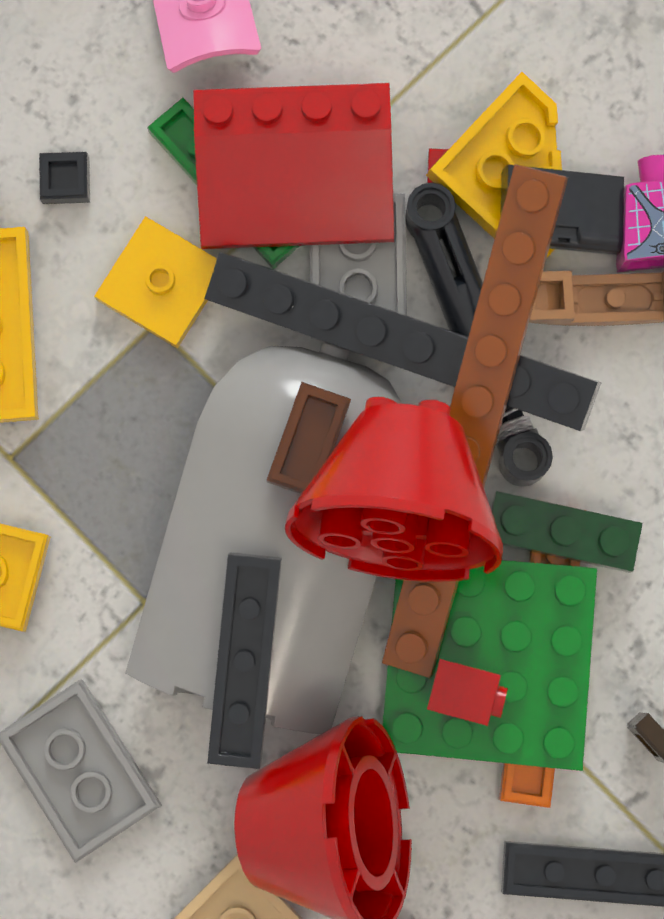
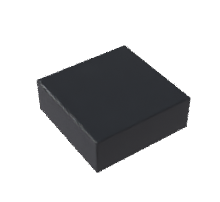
(64, 177)

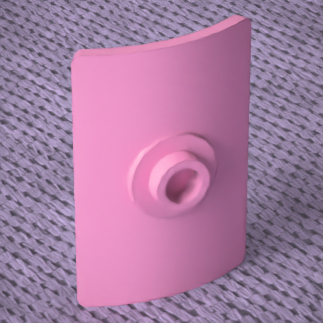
(205, 30)

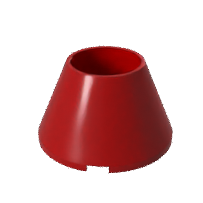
(329, 824)

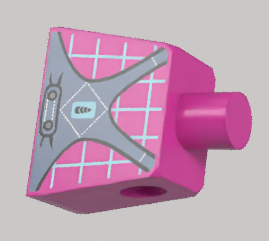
(644, 218)

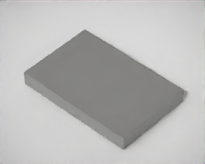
(366, 269)
(78, 770)

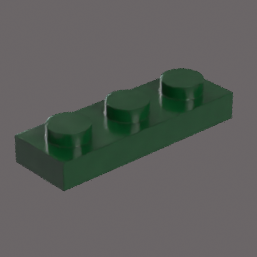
(566, 532)

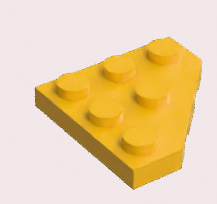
(509, 132)

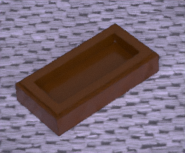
(308, 437)

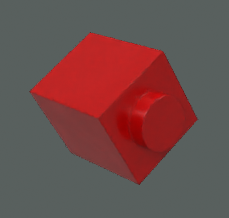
(467, 693)

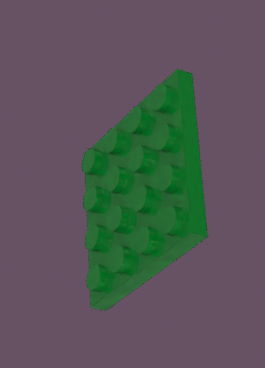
(534, 632)

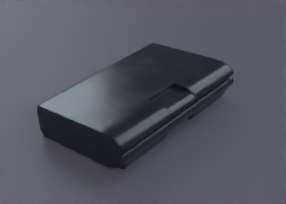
(588, 214)

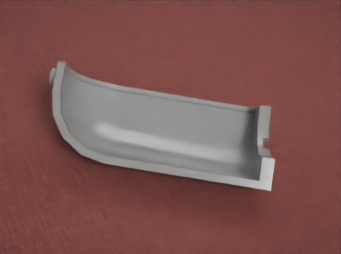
(232, 508)

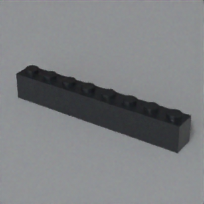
(390, 337)

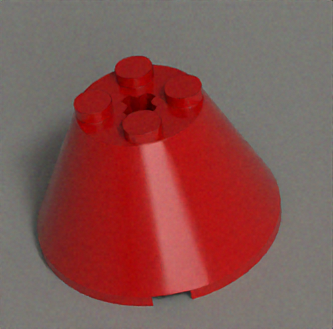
(400, 498)

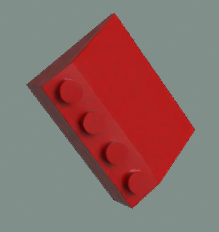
(294, 165)

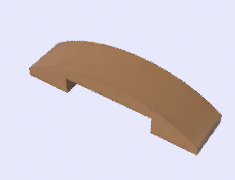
(599, 299)

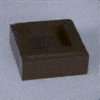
(649, 734)

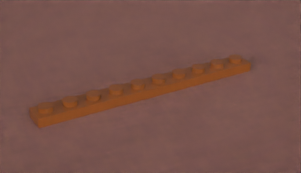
(485, 384)

